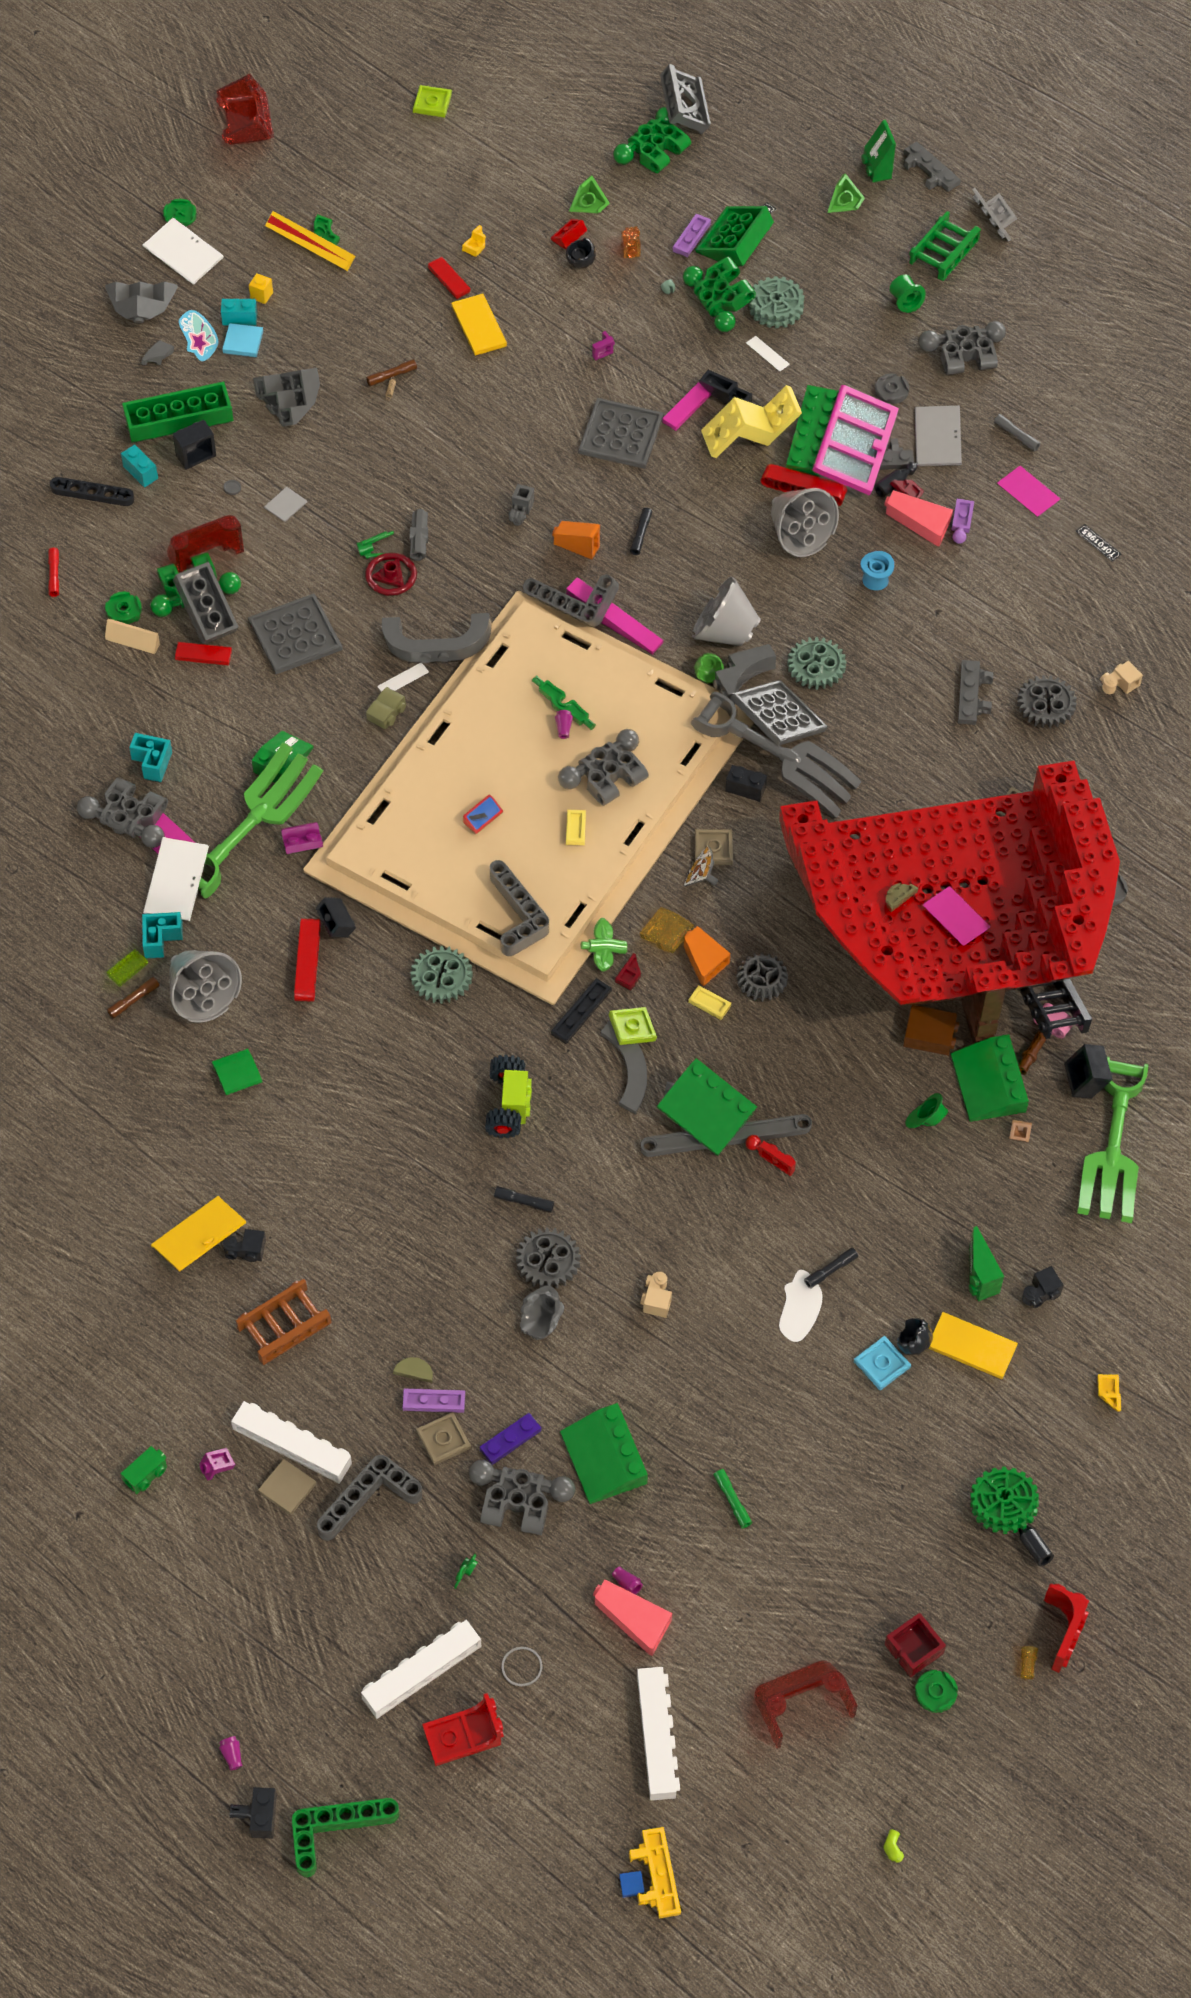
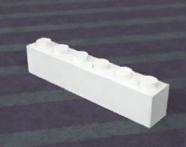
(292, 1442)
(421, 1668)
(656, 1733)

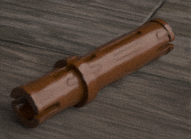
(1030, 1054)

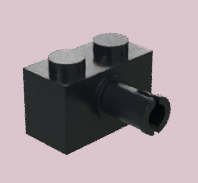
(260, 1812)

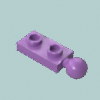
(962, 520)

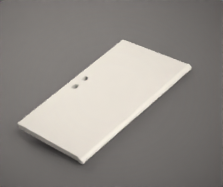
(183, 254)
(173, 877)

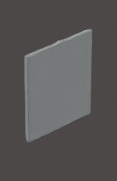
(285, 504)

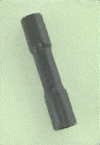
(1008, 426)

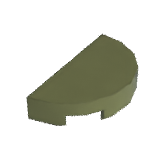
(899, 894)
(415, 1369)

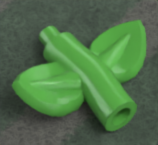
(604, 945)

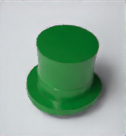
(908, 295)

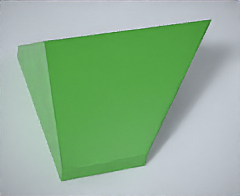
(845, 196)
(589, 198)

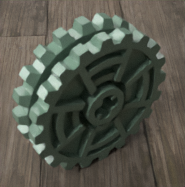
(777, 302)

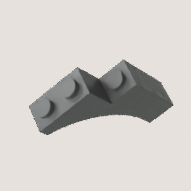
(743, 667)

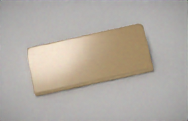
(132, 636)

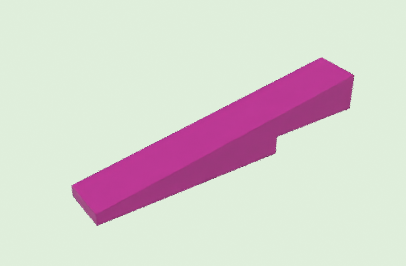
(618, 619)

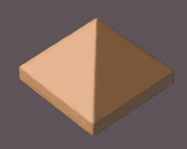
(1020, 1130)

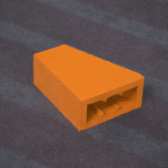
(578, 537)
(705, 954)

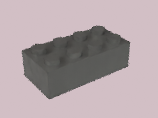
(205, 603)

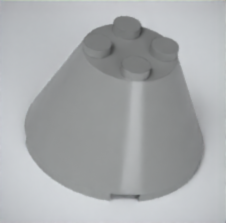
(804, 520)
(727, 617)
(203, 984)

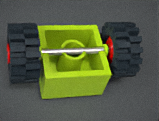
(515, 1098)

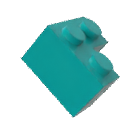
(153, 753)
(160, 928)

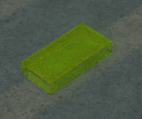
(127, 967)

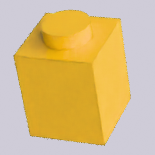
(261, 288)

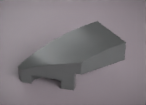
(158, 352)

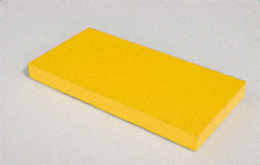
(479, 324)
(972, 1345)

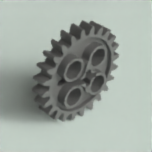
(1062, 699)
(532, 1251)

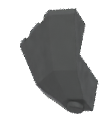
(140, 300)
(288, 394)

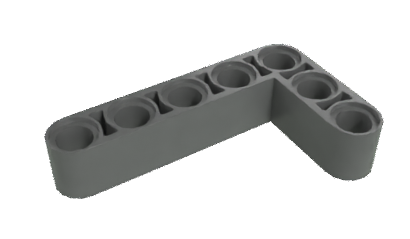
(570, 604)
(521, 907)
(364, 1492)

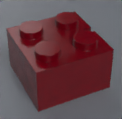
(915, 1644)

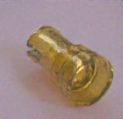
(1028, 1657)

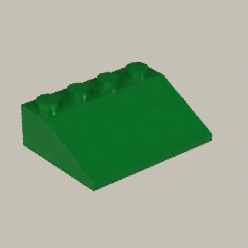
(736, 233)
(990, 1079)
(707, 1107)
(604, 1454)

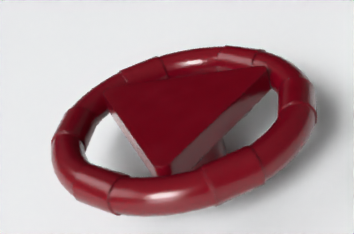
(390, 574)

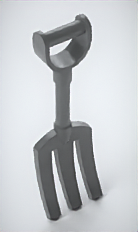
(792, 759)

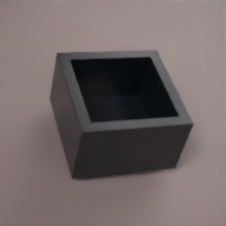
(194, 444)
(1088, 1071)

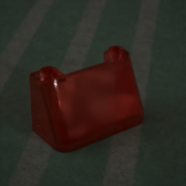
(245, 111)
(222, 531)

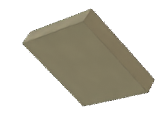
(720, 843)
(443, 1438)
(287, 1487)

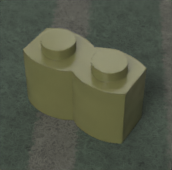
(386, 708)

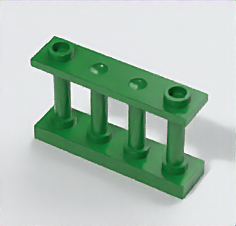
(952, 258)

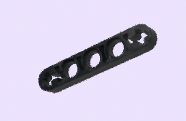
(85, 486)

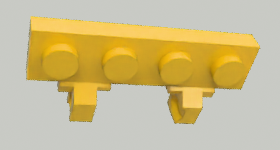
(663, 1889)

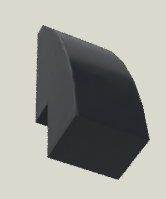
(723, 388)

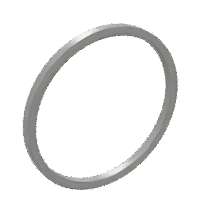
(526, 1684)

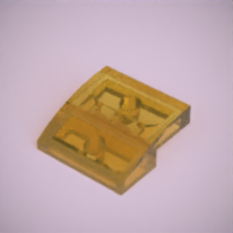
(666, 929)

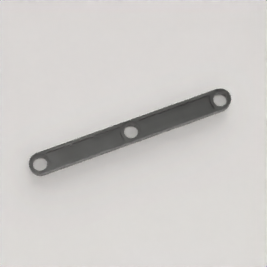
(764, 1129)

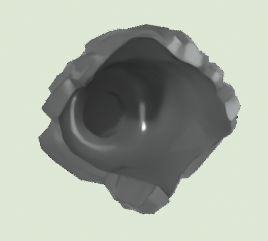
(541, 1312)

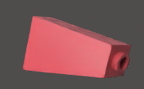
(919, 516)
(634, 1615)

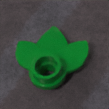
(466, 1568)

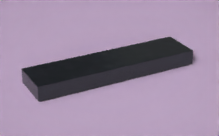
(581, 1011)

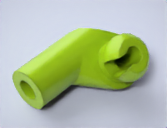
(891, 1848)

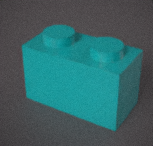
(239, 311)
(139, 466)

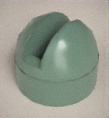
(668, 286)

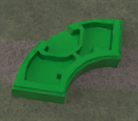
(322, 228)

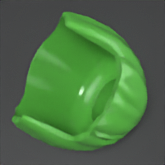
(706, 667)

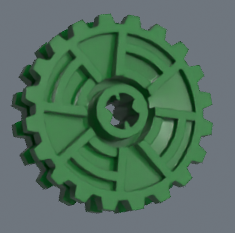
(1004, 1500)

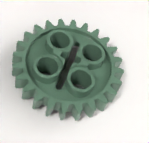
(816, 663)
(424, 970)

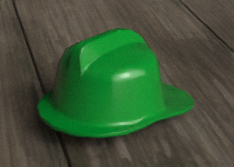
(928, 1113)

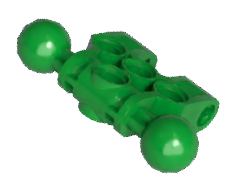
(652, 141)
(716, 292)
(163, 605)

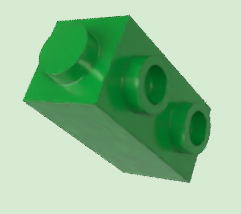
(144, 1470)

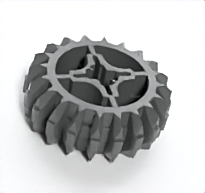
(769, 969)

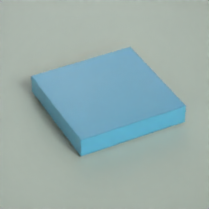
(242, 340)
(882, 1363)

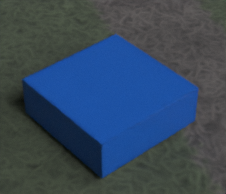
(631, 1884)

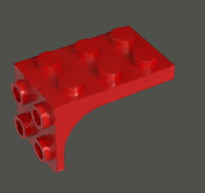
(1074, 1608)
(464, 1732)

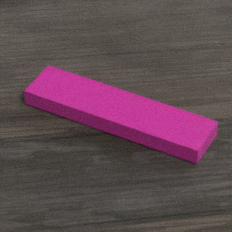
(686, 406)

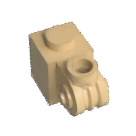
(1124, 676)
(656, 1299)

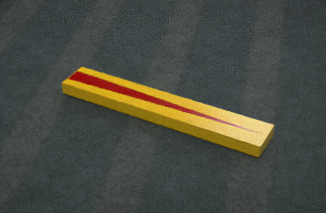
(310, 241)

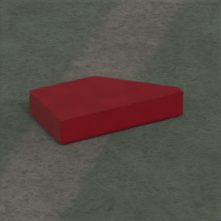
(907, 487)
(629, 973)

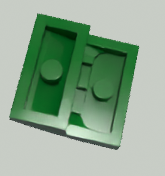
(237, 1071)

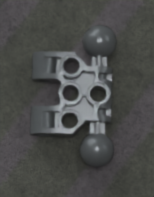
(964, 345)
(612, 759)
(126, 813)
(493, 1511)

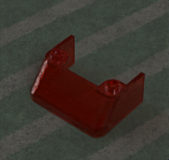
(772, 1694)

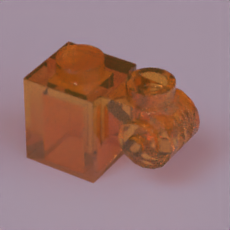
(631, 242)

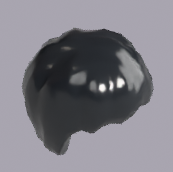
(581, 253)
(915, 1337)

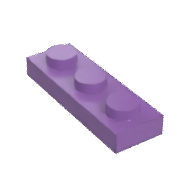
(691, 235)
(434, 1400)

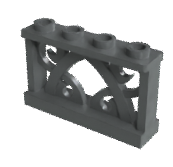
(678, 112)

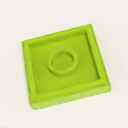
(432, 101)
(632, 1026)

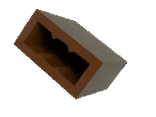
(931, 1030)

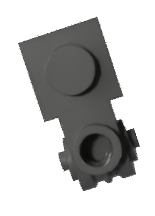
(521, 504)

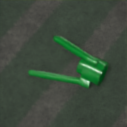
(365, 546)

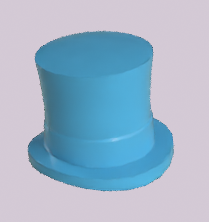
(877, 569)

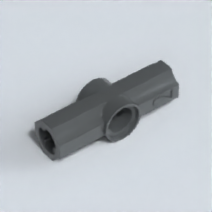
(419, 535)

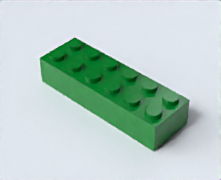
(177, 410)
(811, 428)

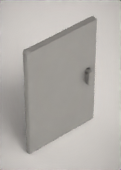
(936, 437)

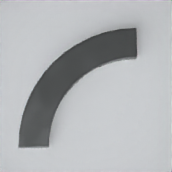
(636, 1070)

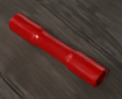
(53, 561)

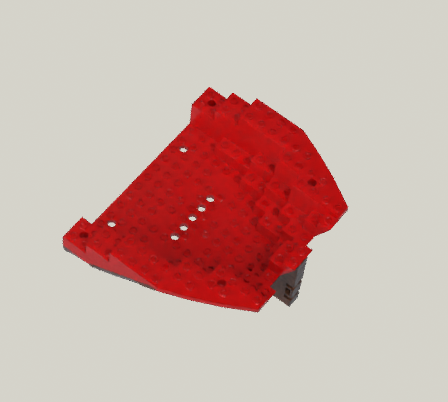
(1045, 893)

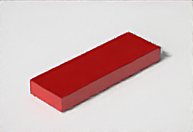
(449, 277)
(203, 653)

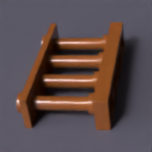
(289, 1339)

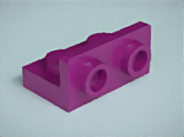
(301, 838)

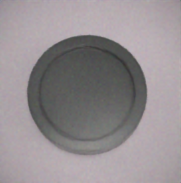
(232, 487)

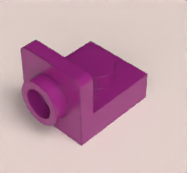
(604, 347)
(216, 1462)

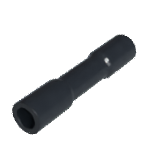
(643, 523)
(535, 1202)
(821, 1274)

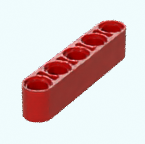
(792, 480)
(307, 960)

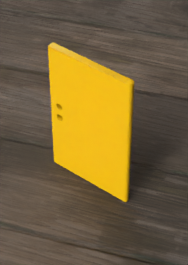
(198, 1233)

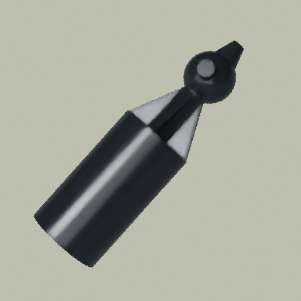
(883, 487)
(1036, 1546)

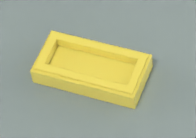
(575, 827)
(709, 1002)

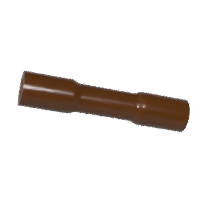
(382, 376)
(123, 1004)

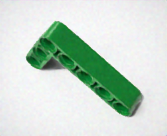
(336, 1823)

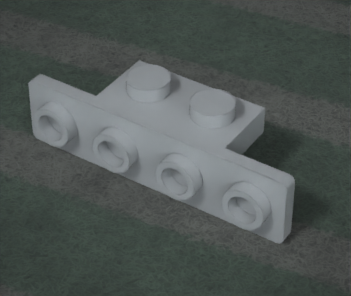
(999, 211)

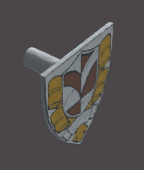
(702, 869)

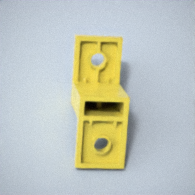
(751, 421)

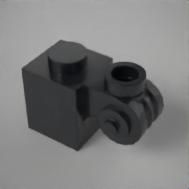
(250, 1248)
(1046, 1286)

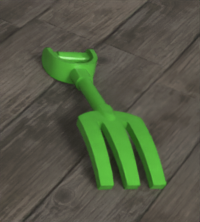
(264, 808)
(1111, 1160)

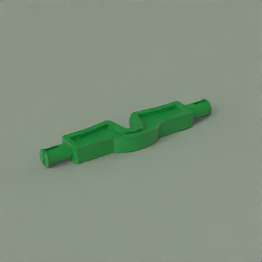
(556, 696)

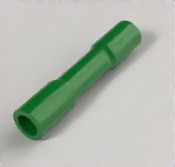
(738, 1510)

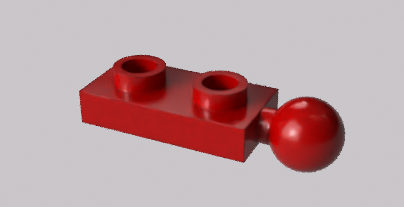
(771, 1154)

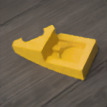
(475, 243)
(1109, 1390)

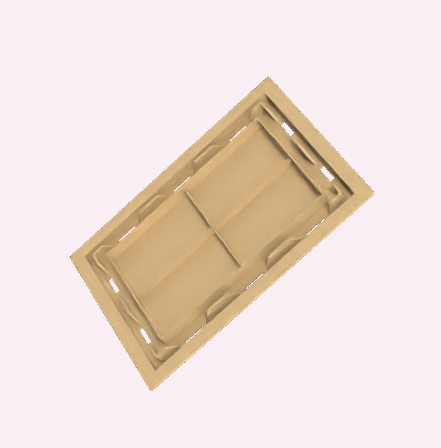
(509, 747)

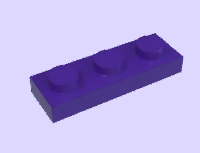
(510, 1438)

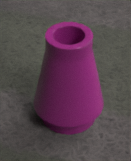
(563, 722)
(627, 1580)
(231, 1752)

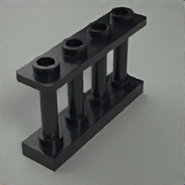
(1073, 1005)

